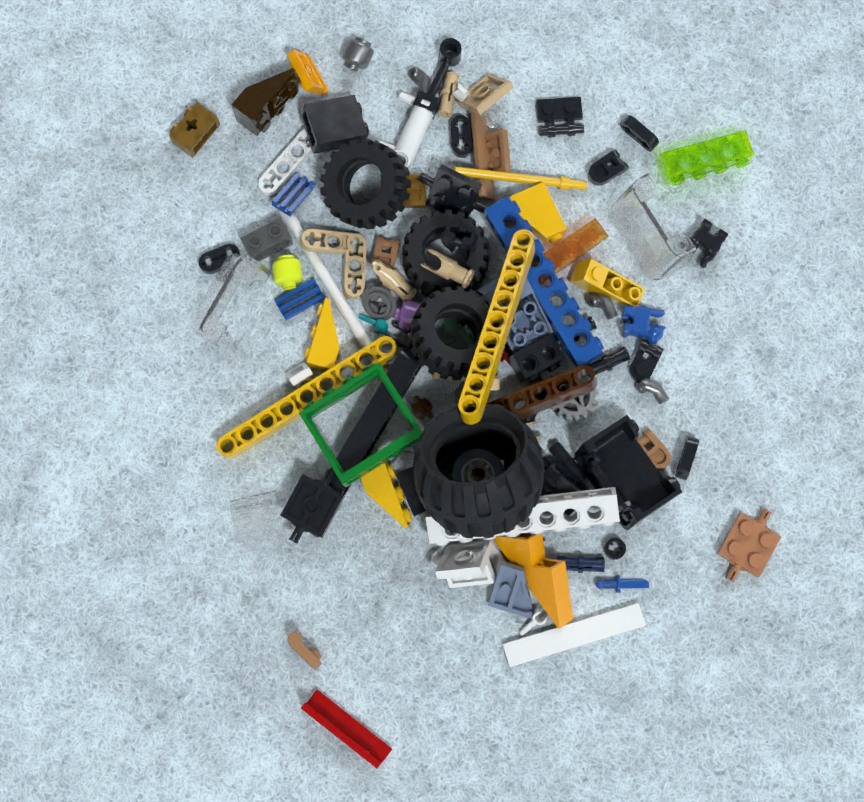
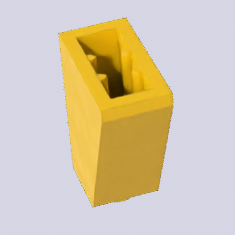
(541, 213)

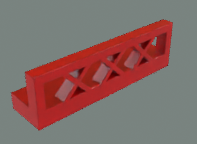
(346, 729)

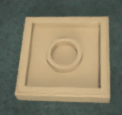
(485, 93)

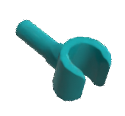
(381, 326)

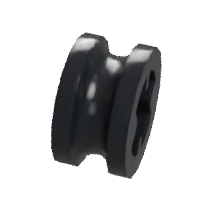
(621, 544)

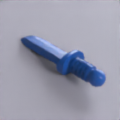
(619, 584)

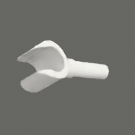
(461, 93)
(435, 559)
(535, 620)

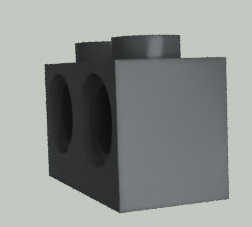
(267, 240)

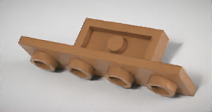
(490, 153)

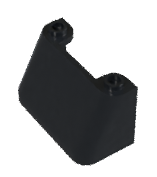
(620, 462)

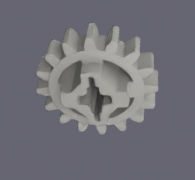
(578, 406)

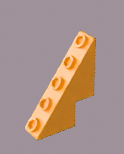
(545, 576)

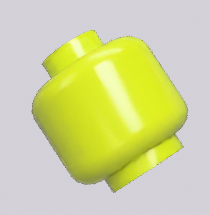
(287, 272)

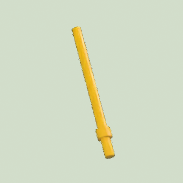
(562, 182)

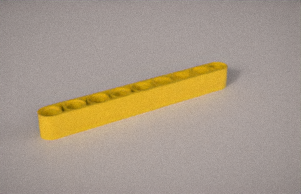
(497, 335)
(295, 399)

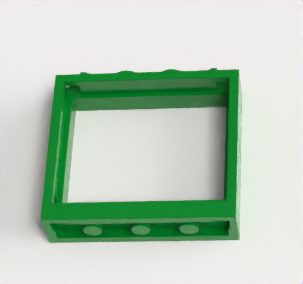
(332, 397)

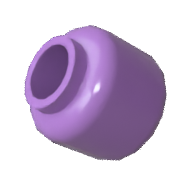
(406, 313)

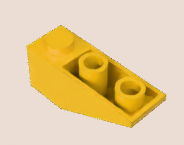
(600, 279)
(325, 346)
(382, 488)

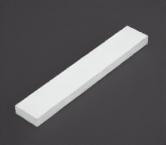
(574, 635)

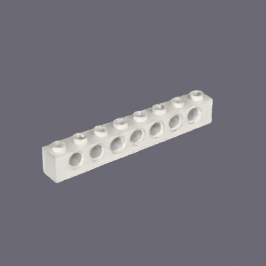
(556, 504)

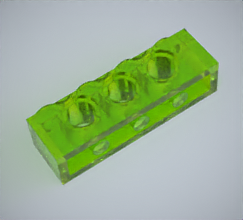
(736, 143)

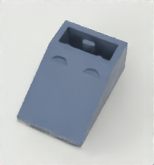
(529, 320)

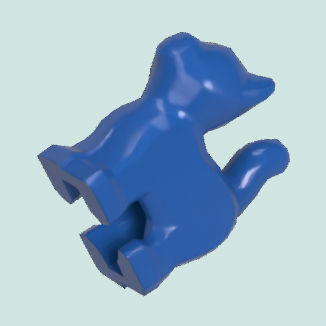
(640, 325)

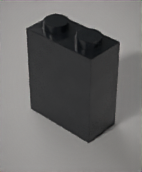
(333, 123)

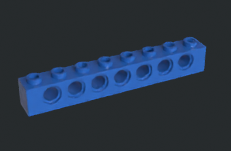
(579, 354)

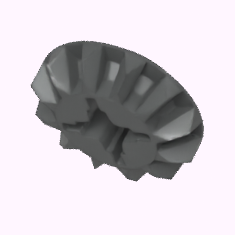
(373, 308)

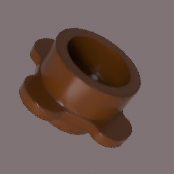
(422, 408)

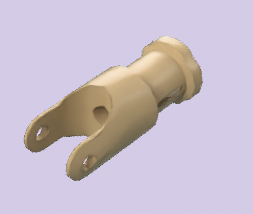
(451, 270)
(393, 280)

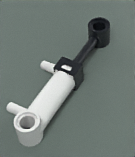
(424, 106)

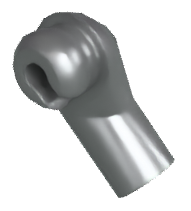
(648, 385)

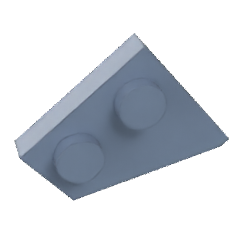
(511, 591)

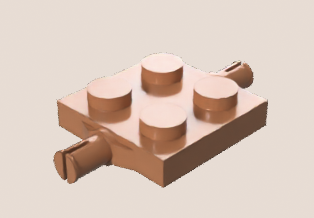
(748, 545)

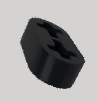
(639, 133)
(466, 136)
(216, 254)
(687, 458)

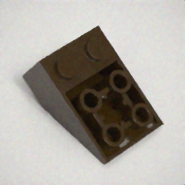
(264, 100)

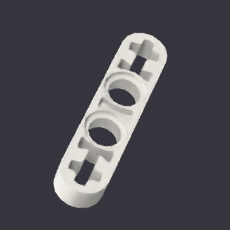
(285, 158)

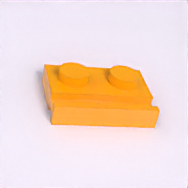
(308, 73)

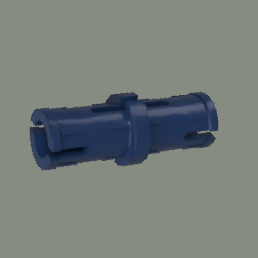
(583, 563)

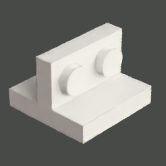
(466, 564)

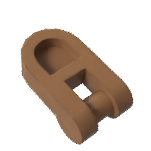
(386, 258)
(659, 453)
(310, 655)

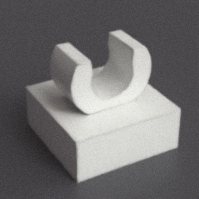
(299, 374)

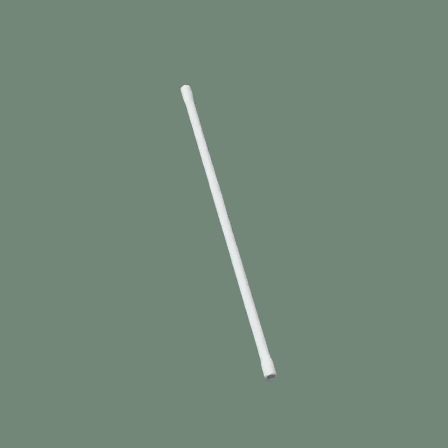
(294, 226)

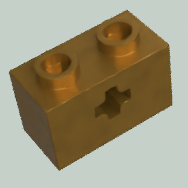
(192, 140)

